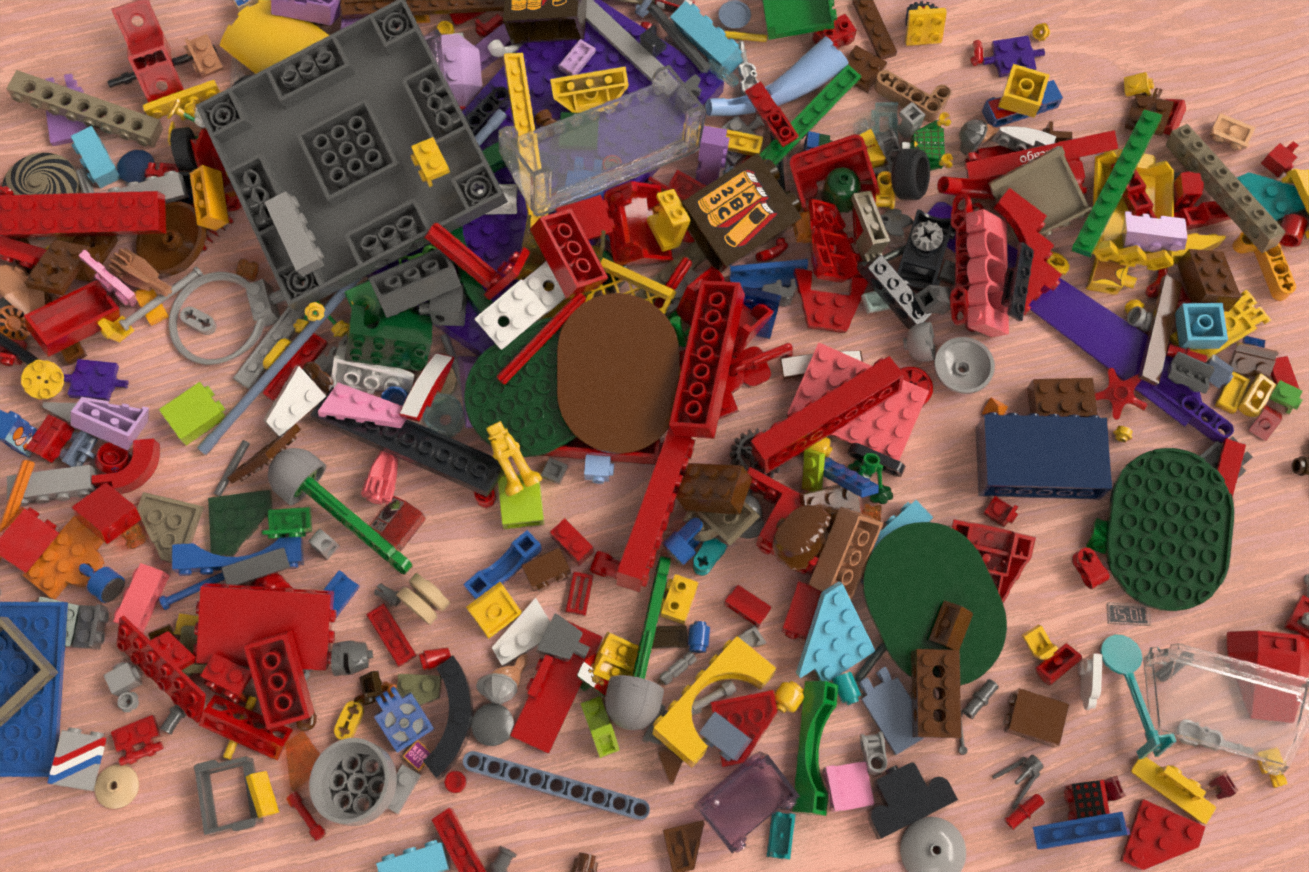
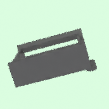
(206, 797)

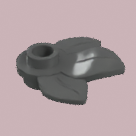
(895, 221)

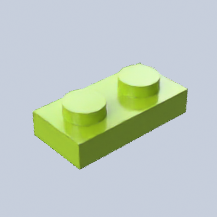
(813, 470)

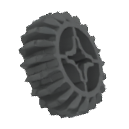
(740, 449)

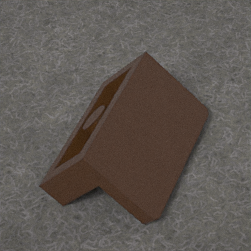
(951, 625)

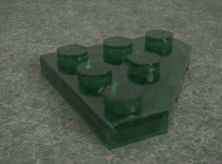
(236, 519)

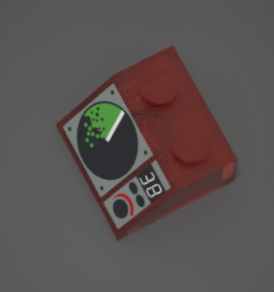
(398, 522)

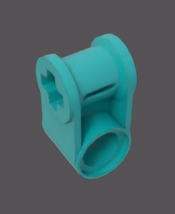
(710, 553)

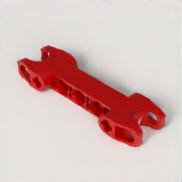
(959, 294)

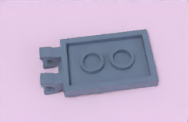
(890, 709)

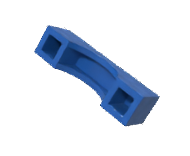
(520, 552)

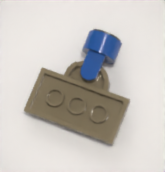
(706, 526)

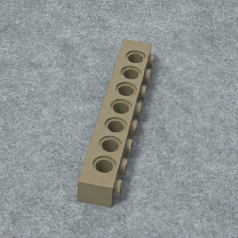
(42, 89)
(1225, 188)

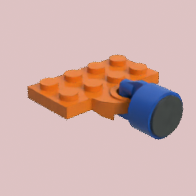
(75, 561)

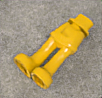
(504, 447)

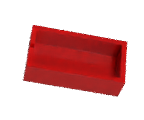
(71, 318)

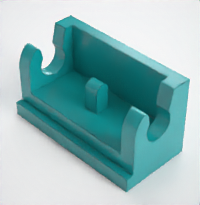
(781, 835)

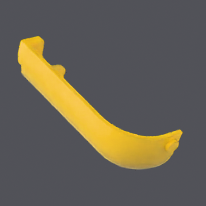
(265, 39)

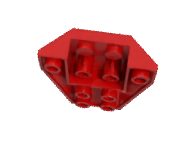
(1271, 650)

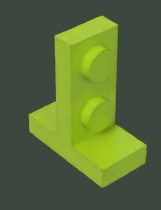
(600, 726)

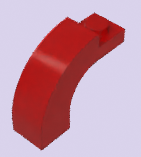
(139, 470)

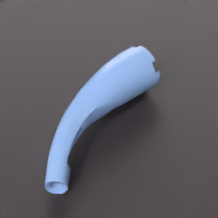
(806, 75)

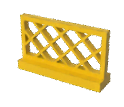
(635, 279)

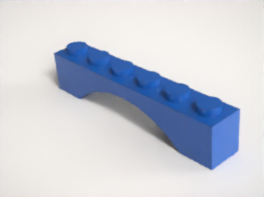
(191, 558)

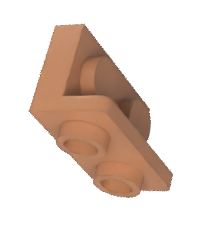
(204, 55)

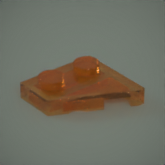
(301, 758)

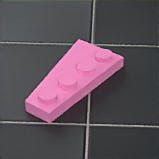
(358, 405)

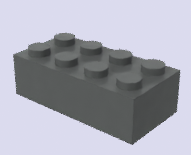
(414, 282)

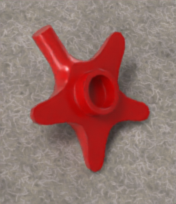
(1121, 393)

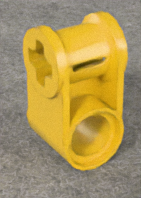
(887, 196)

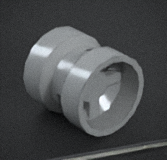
(1140, 318)

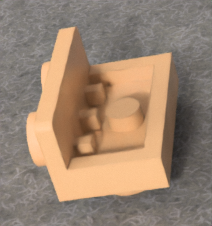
(1232, 132)

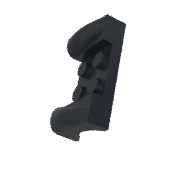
(922, 267)

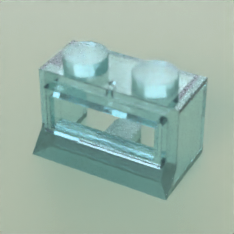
(885, 109)

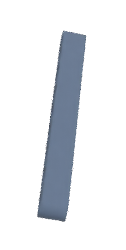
(547, 779)

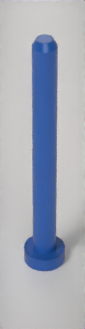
(167, 601)

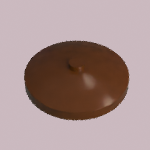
(180, 245)

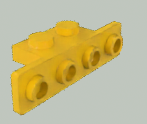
(1175, 787)

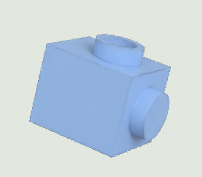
(598, 468)

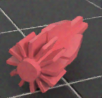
(381, 479)

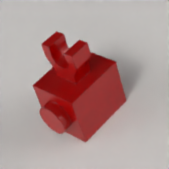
(1281, 159)

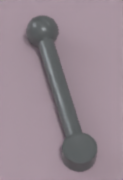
(962, 749)

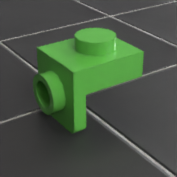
(1287, 396)

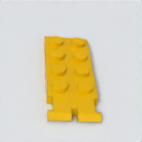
(1239, 323)

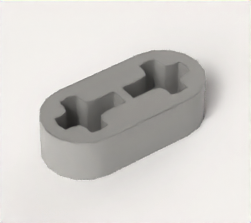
(200, 317)

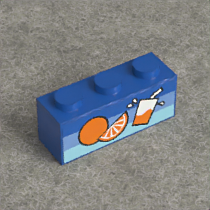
(16, 432)

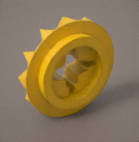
(1060, 263)

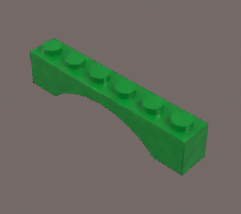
(818, 704)

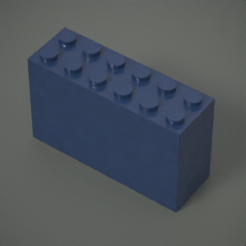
(1043, 456)

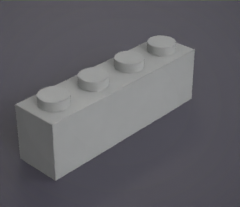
(294, 233)
(56, 484)

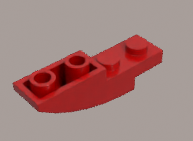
(771, 114)

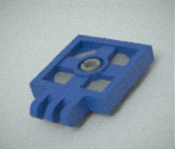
(402, 719)

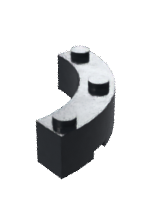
(459, 719)

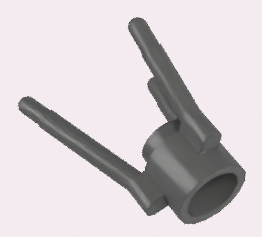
(1030, 768)

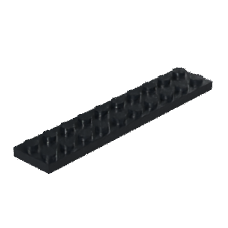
(424, 449)

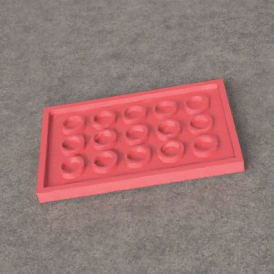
(883, 427)

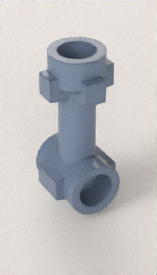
(641, 9)

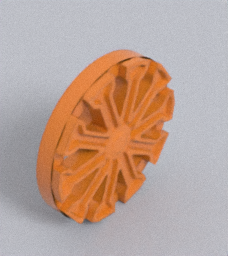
(13, 323)

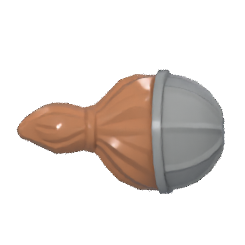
(503, 682)

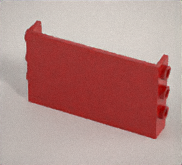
(244, 613)

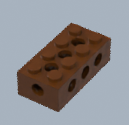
(948, 686)

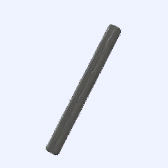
(679, 38)

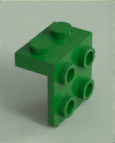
(291, 521)

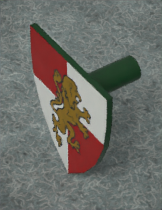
(591, 680)

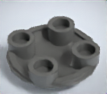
(492, 724)

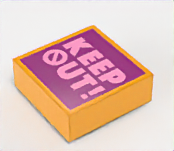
(417, 754)

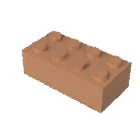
(846, 551)

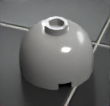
(920, 342)

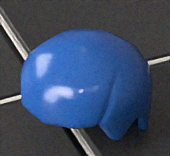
(395, 394)

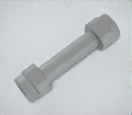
(727, 689)

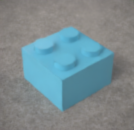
(1201, 325)

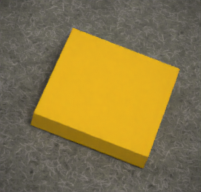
(494, 610)

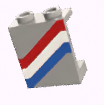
(77, 759)

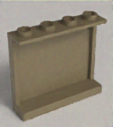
(1047, 186)

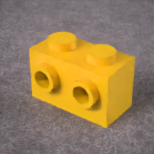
(679, 598)

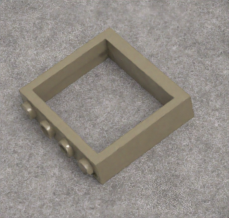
(34, 685)

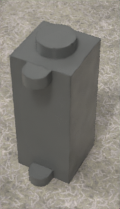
(934, 299)

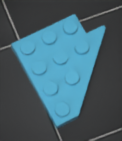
(835, 637)

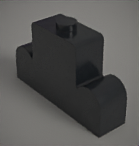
(907, 799)

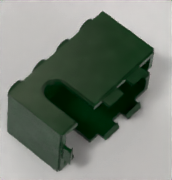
(396, 341)

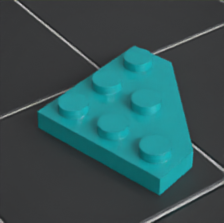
(1273, 195)

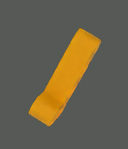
(1280, 284)

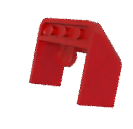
(816, 163)

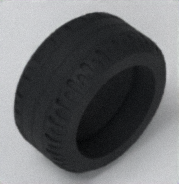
(910, 174)

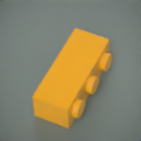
(209, 197)

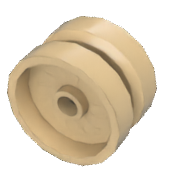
(425, 596)

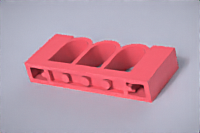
(987, 273)

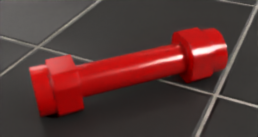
(295, 801)

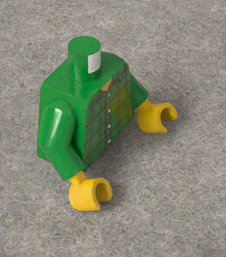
(931, 141)

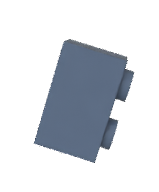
(724, 736)

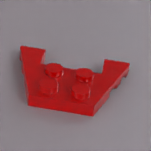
(826, 309)

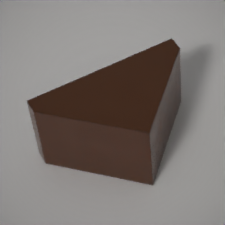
(671, 764)

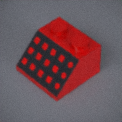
(1086, 799)

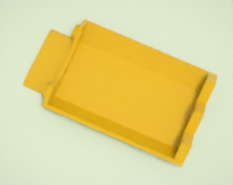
(1159, 188)

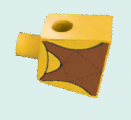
(1109, 277)

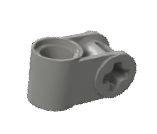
(874, 750)

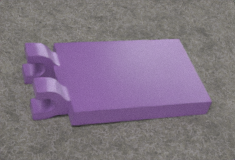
(59, 126)

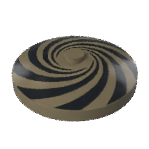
(42, 175)

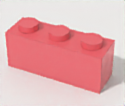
(142, 596)

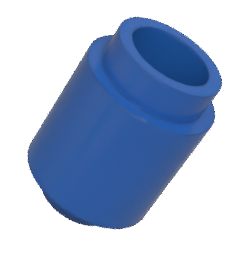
(698, 637)

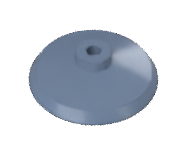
(734, 14)

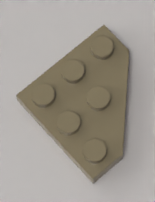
(168, 522)

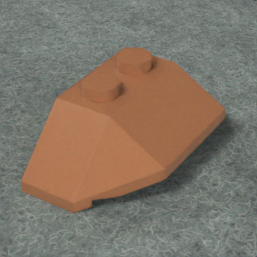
(15, 291)

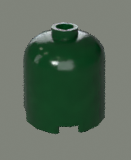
(840, 187)

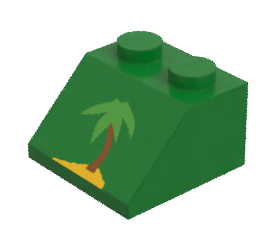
(364, 296)

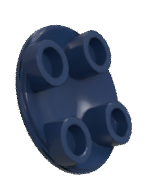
(133, 165)

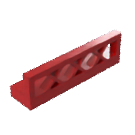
(243, 730)

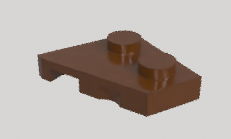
(683, 845)

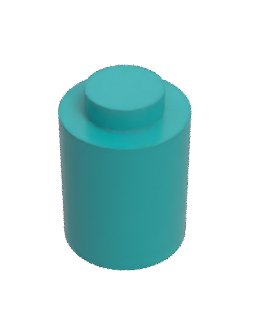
(847, 688)

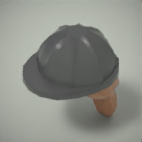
(975, 133)

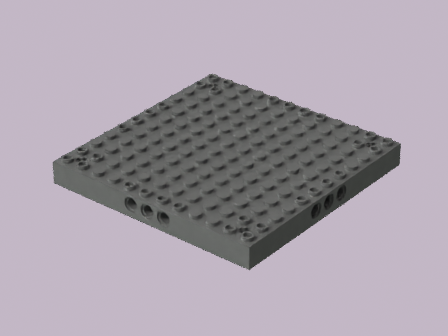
(339, 138)

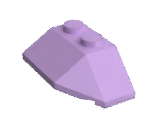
(461, 67)

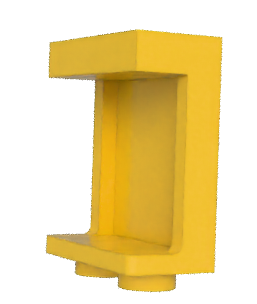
(670, 222)

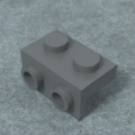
(1190, 372)

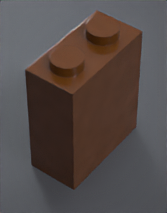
(1036, 717)

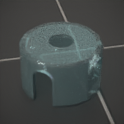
(444, 405)

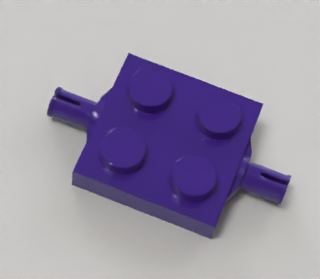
(1013, 51)
(94, 380)

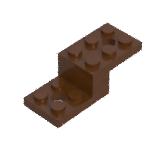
(65, 262)

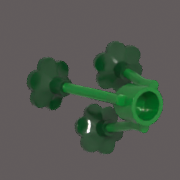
(866, 469)

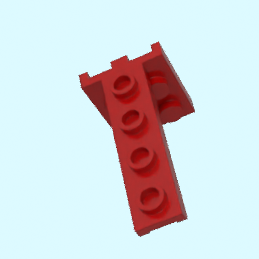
(474, 265)

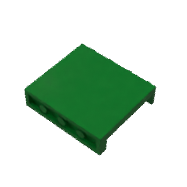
(798, 17)

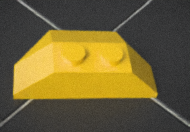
(589, 89)

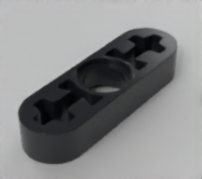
(889, 464)

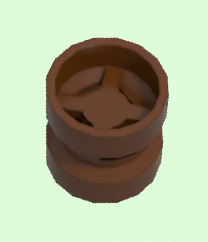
(544, 118)

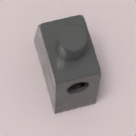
(447, 308)
(562, 640)

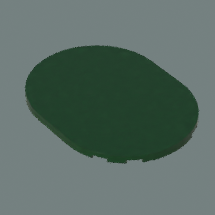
(526, 402)
(1169, 529)
(912, 577)

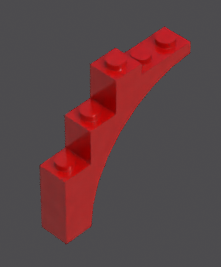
(1026, 224)

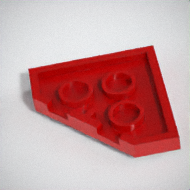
(750, 715)
(1159, 836)

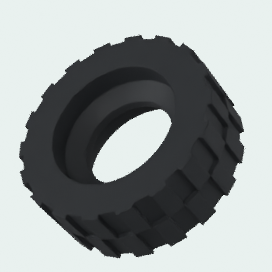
(182, 148)

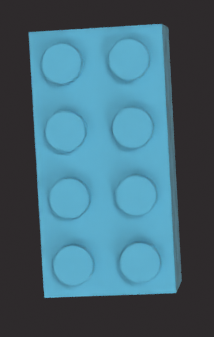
(706, 37)

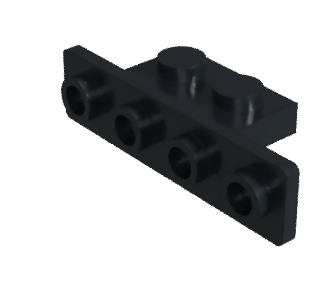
(1017, 283)

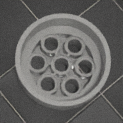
(337, 763)

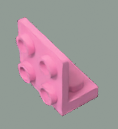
(848, 786)

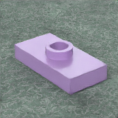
(577, 58)

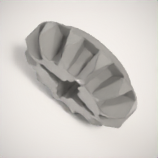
(925, 243)

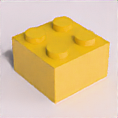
(1024, 90)

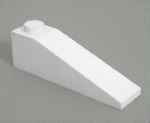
(368, 376)

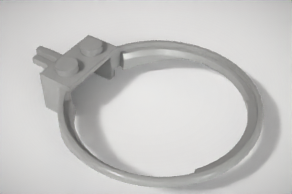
(262, 303)

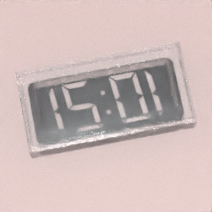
(1128, 614)

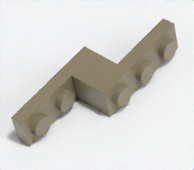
(874, 234)

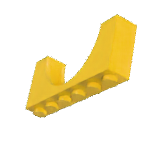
(735, 662)

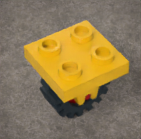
(924, 24)

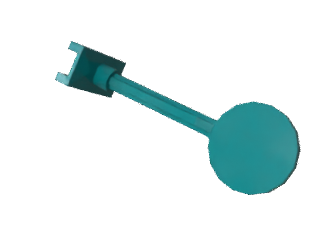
(1125, 657)

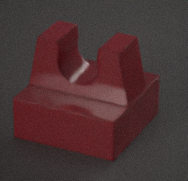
(1225, 783)
(1114, 788)

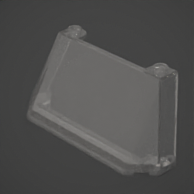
(1227, 704)

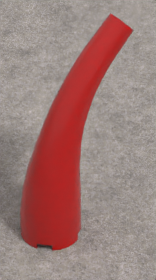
(980, 190)

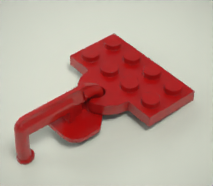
(748, 368)

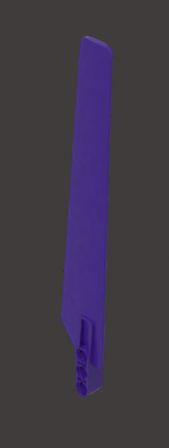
(1114, 345)

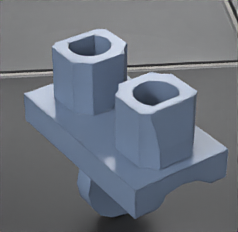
(80, 449)

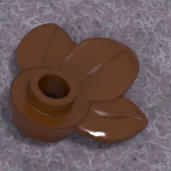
(320, 377)

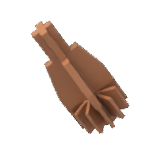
(137, 272)

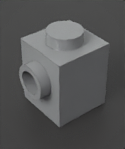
(123, 678)

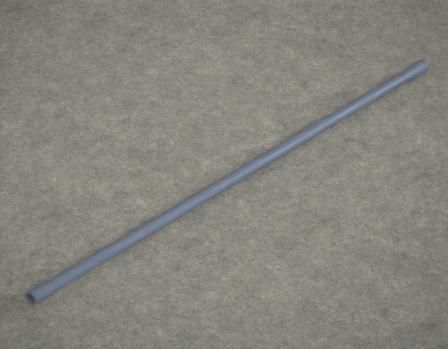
(213, 438)

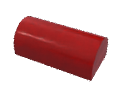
(1057, 665)

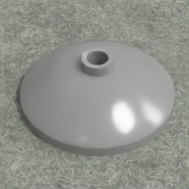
(965, 354)
(921, 838)

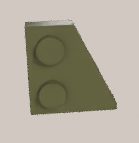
(423, 687)

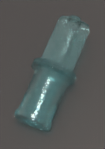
(723, 73)

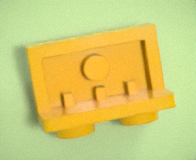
(430, 160)

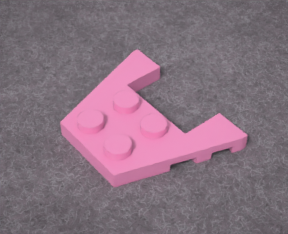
(109, 282)

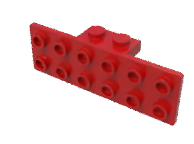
(162, 662)
(552, 696)

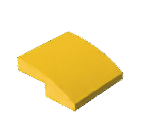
(615, 657)

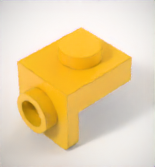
(1138, 84)
(114, 330)
(1039, 643)

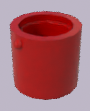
(1294, 230)

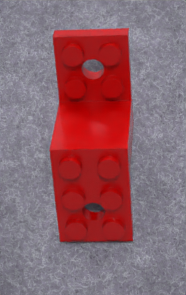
(147, 49)
(787, 502)

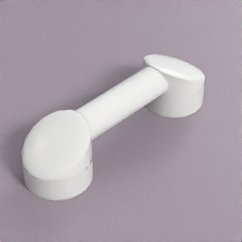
(498, 50)

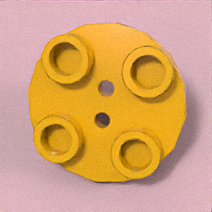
(47, 371)

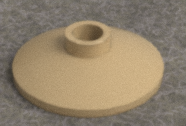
(126, 789)

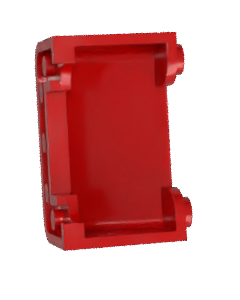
(632, 237)
(750, 320)

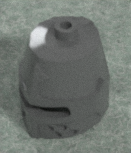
(350, 657)

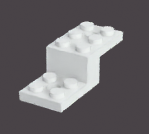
(522, 305)

